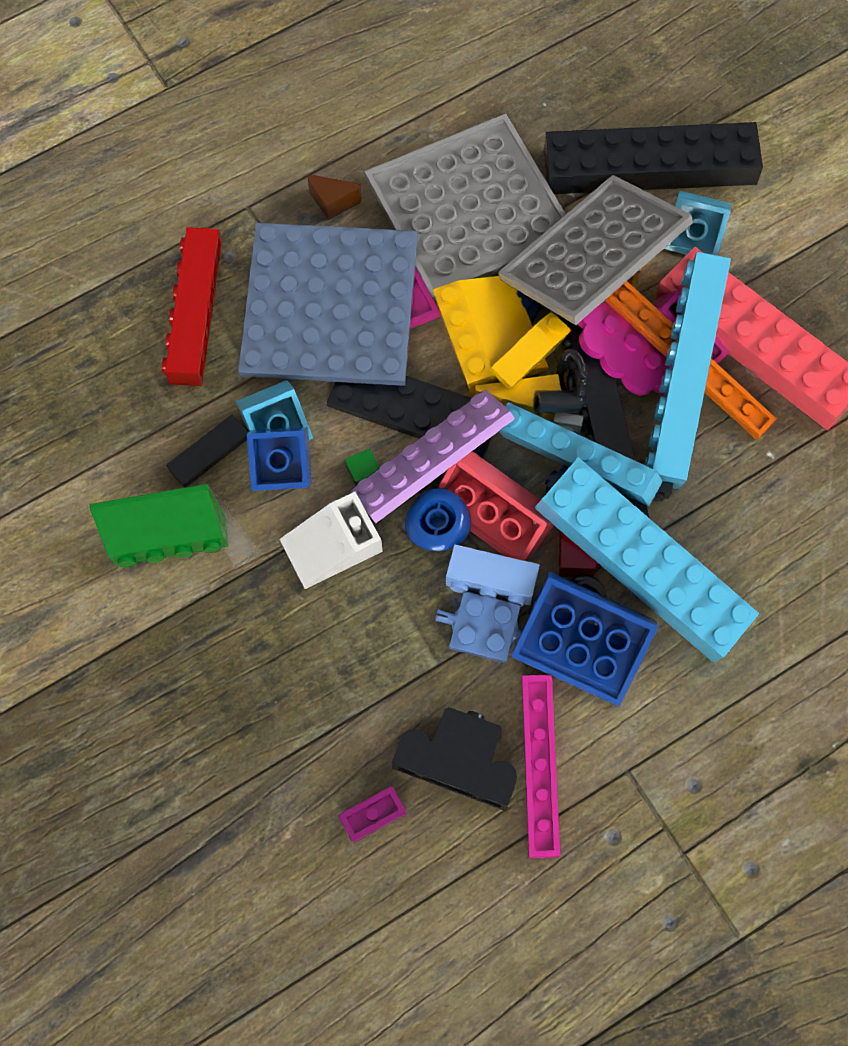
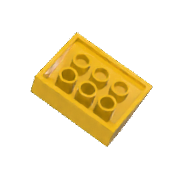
(482, 324)

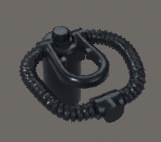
(564, 400)

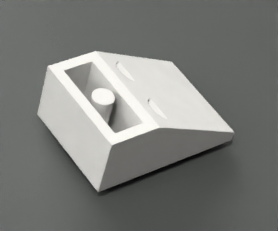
(331, 541)

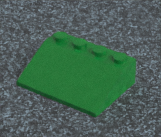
(161, 525)

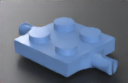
(483, 626)

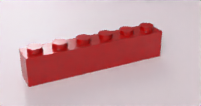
(193, 307)

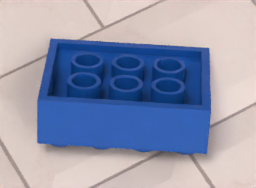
(584, 638)

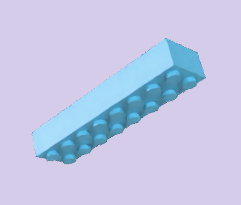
(688, 367)
(647, 561)

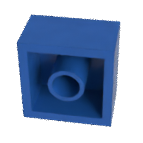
(279, 458)

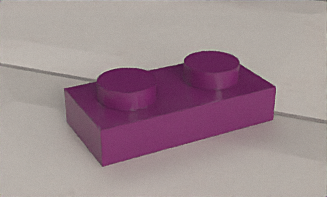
(372, 814)

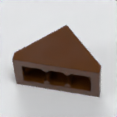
(334, 195)

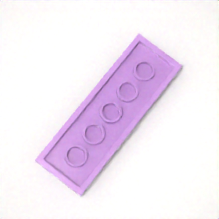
(432, 455)

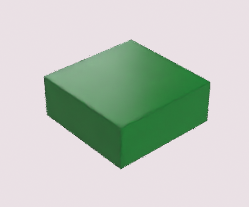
(361, 465)

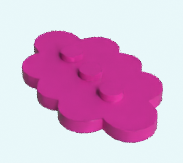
(622, 350)

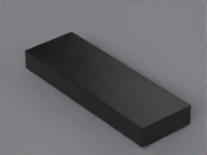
(208, 451)

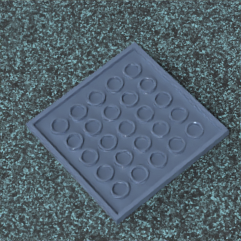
(329, 304)

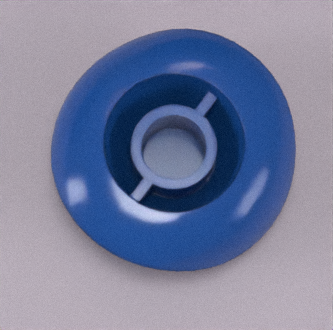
(438, 520)

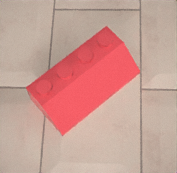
(498, 507)

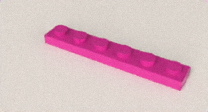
(540, 767)

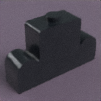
(459, 758)

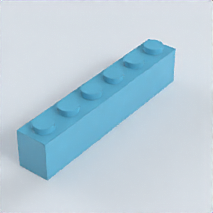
(566, 446)

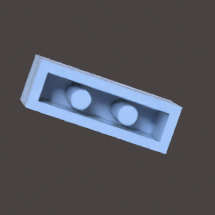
(492, 575)

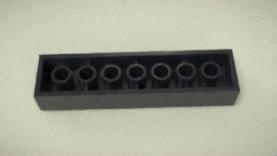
(654, 157)

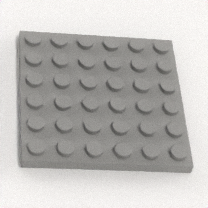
(469, 199)

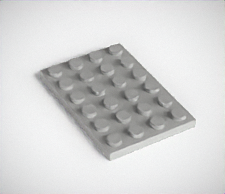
(595, 248)

